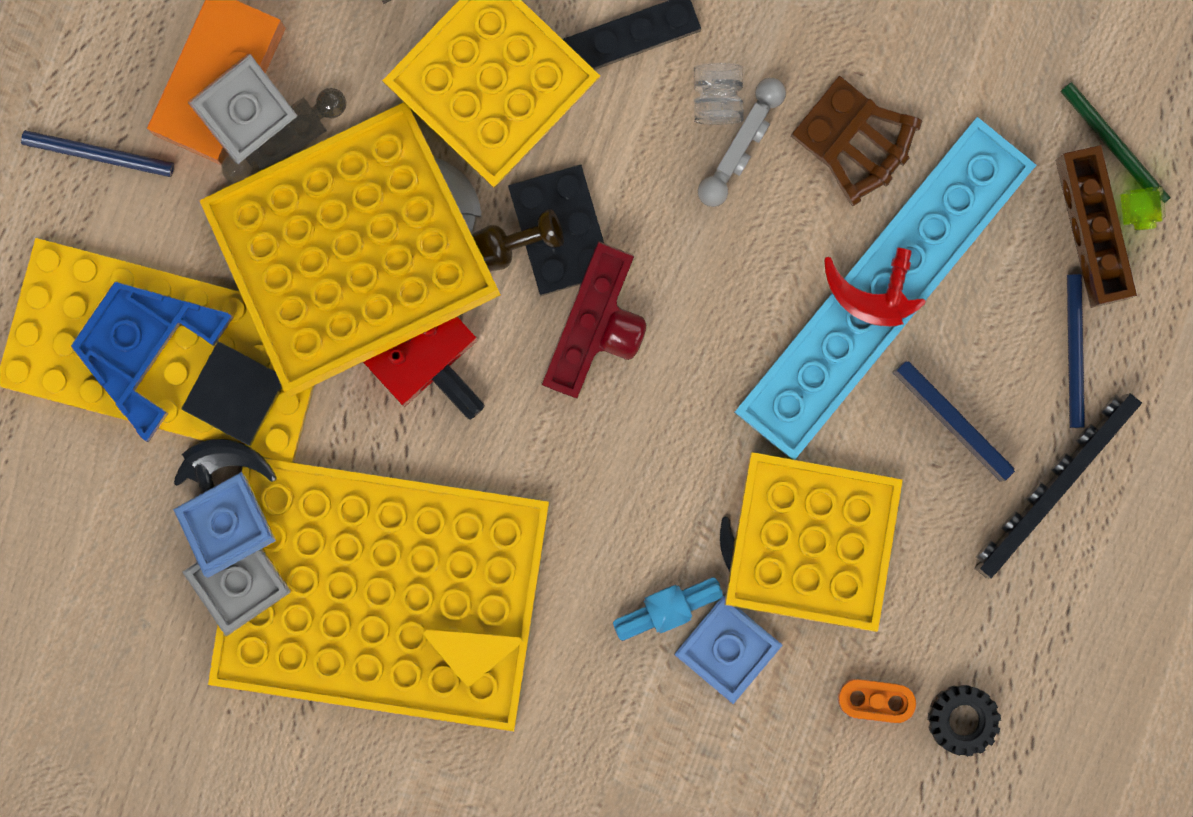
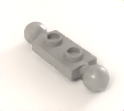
(714, 189)

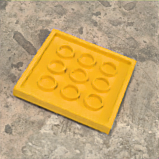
(491, 82)
(813, 542)

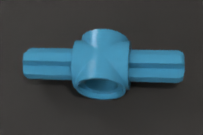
(668, 609)

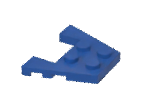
(127, 339)

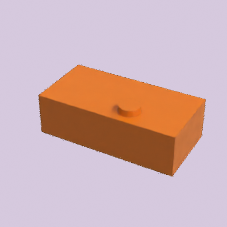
(217, 41)

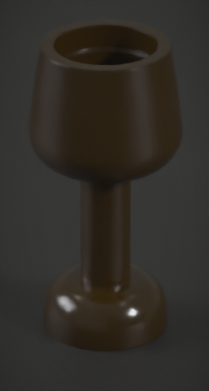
(497, 246)

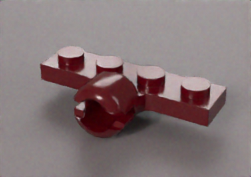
(595, 323)

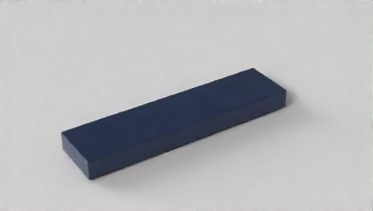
(954, 421)

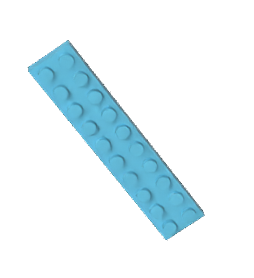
(839, 348)

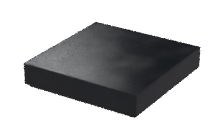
(233, 393)

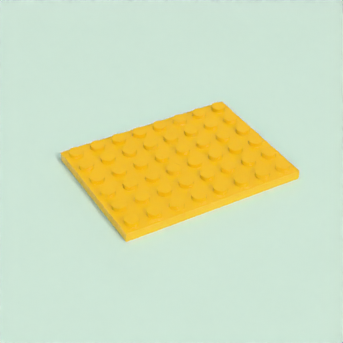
(368, 575)

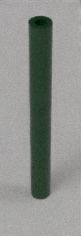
(1110, 138)

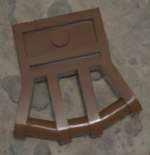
(835, 123)

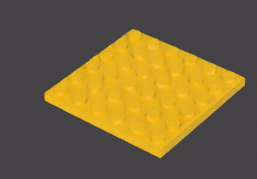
(348, 249)

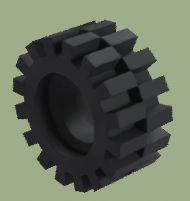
(987, 725)

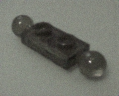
(291, 138)

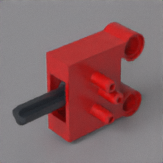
(428, 359)

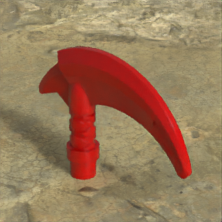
(876, 309)

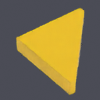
(471, 653)

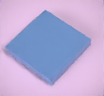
(224, 525)
(728, 650)

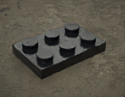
(570, 199)

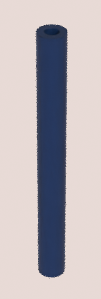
(97, 153)
(1075, 351)

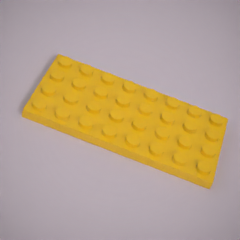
(60, 297)

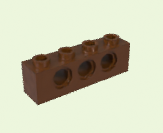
(1095, 226)

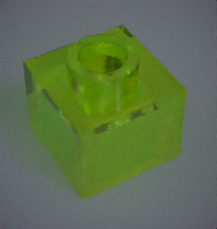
(1143, 207)

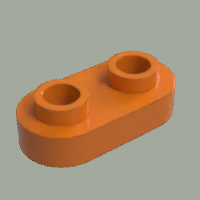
(876, 700)

